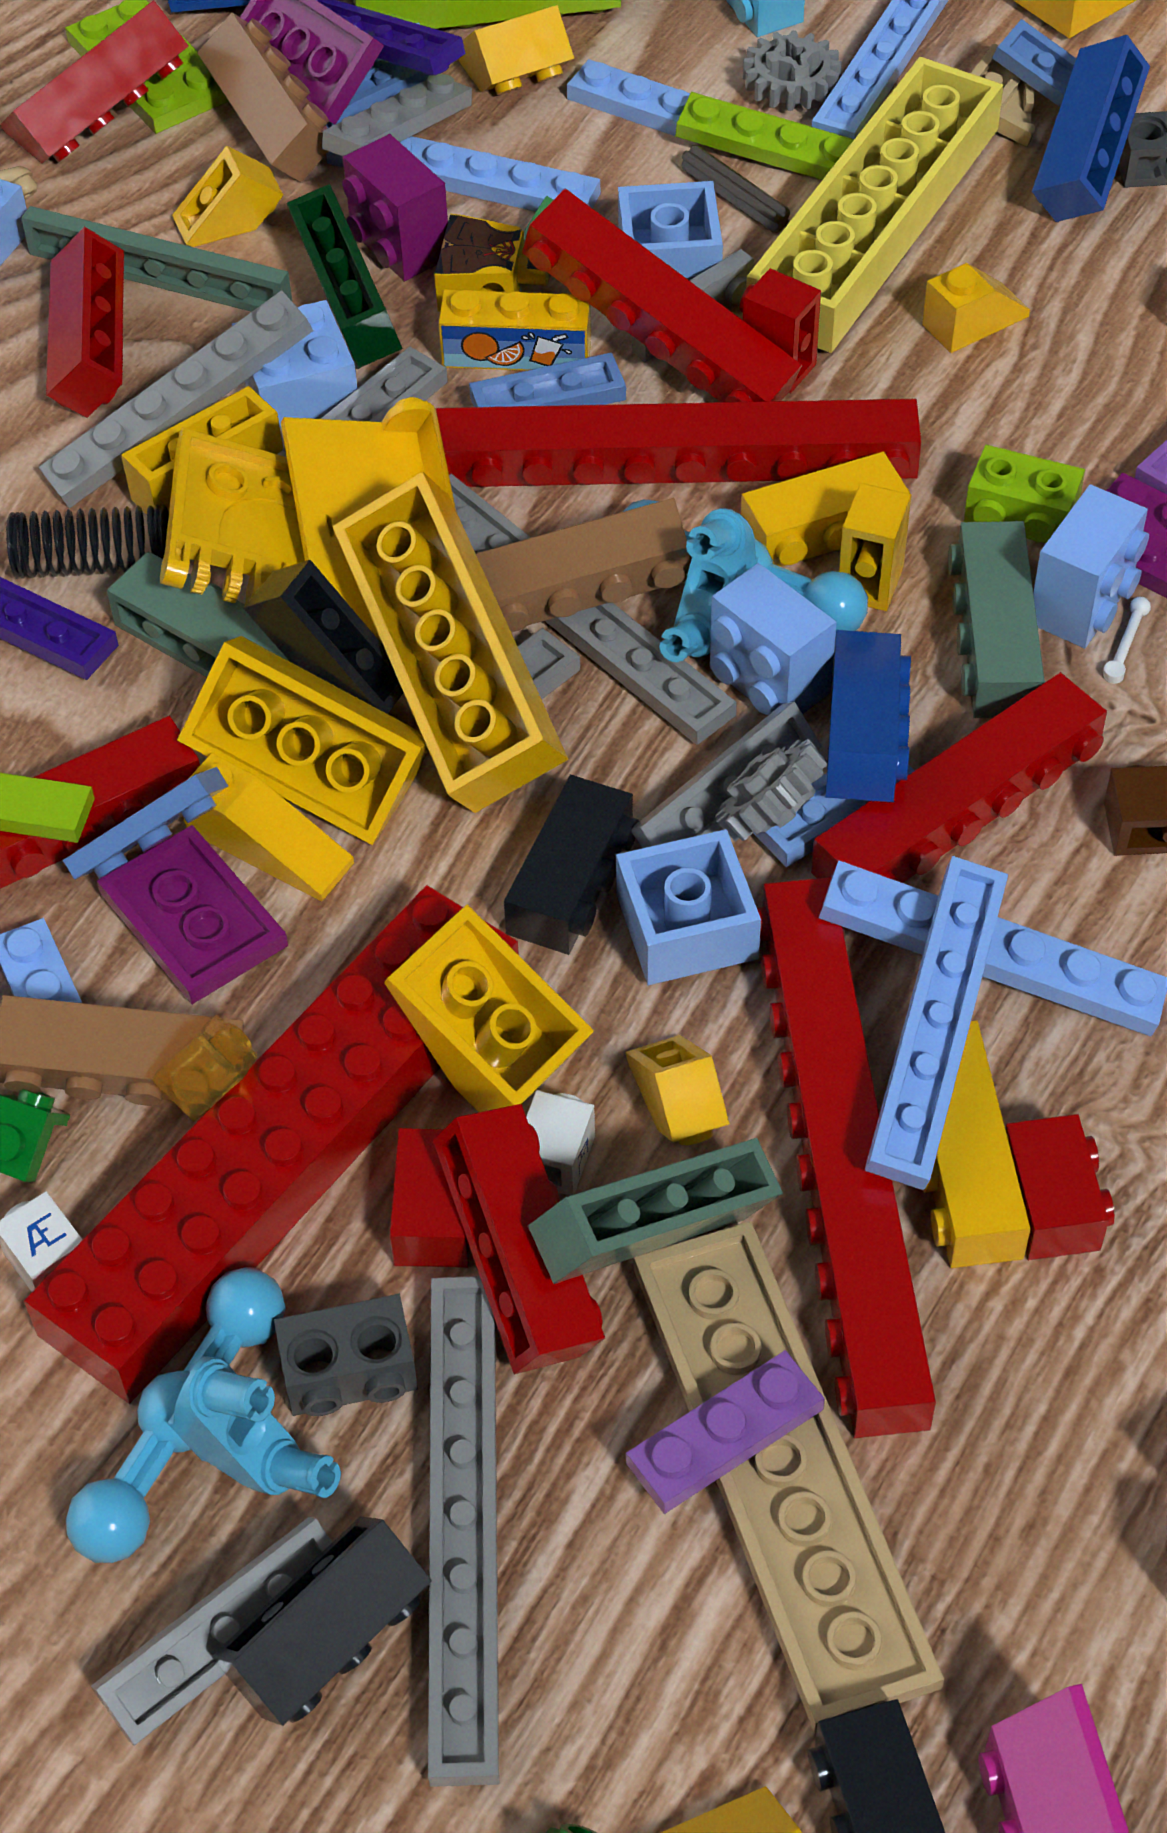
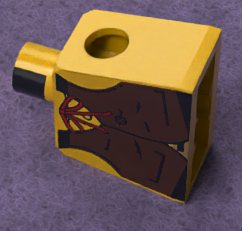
(483, 258)

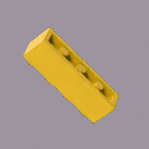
(974, 1174)

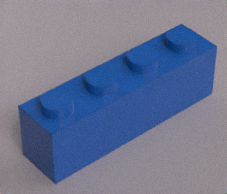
(1091, 129)
(868, 717)

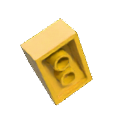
(485, 1013)

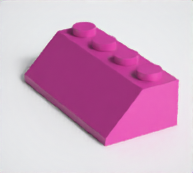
(1051, 1769)

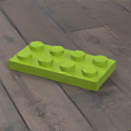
(169, 101)

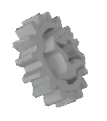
(791, 70)
(771, 790)

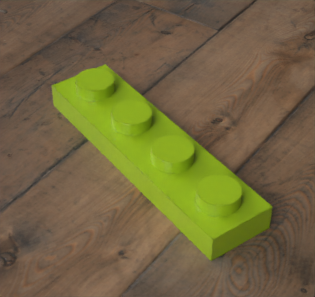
(760, 136)

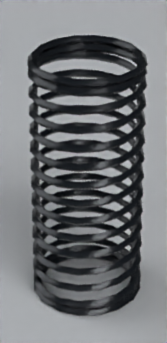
(18, 532)

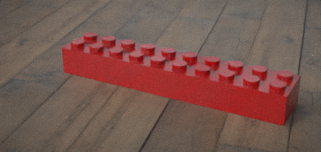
(244, 1169)

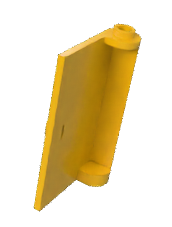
(347, 466)

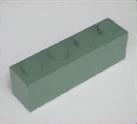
(997, 615)
(177, 620)
(654, 1210)

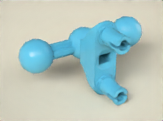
(724, 551)
(204, 1411)

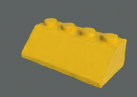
(305, 738)

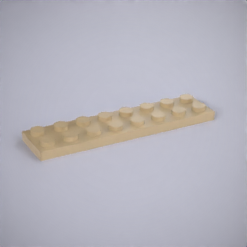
(800, 1499)

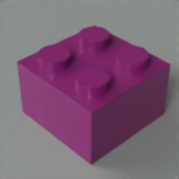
(395, 206)

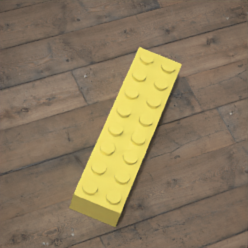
(885, 191)

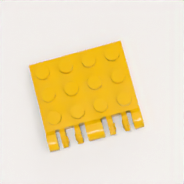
(229, 512)

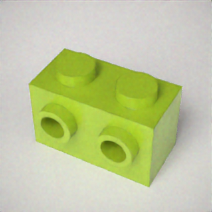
(1018, 489)

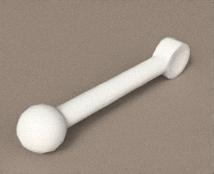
(1115, 670)

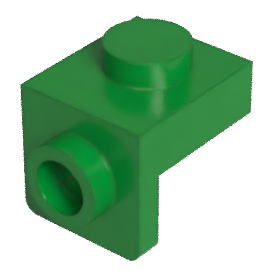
(25, 1132)

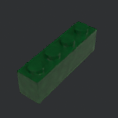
(344, 276)

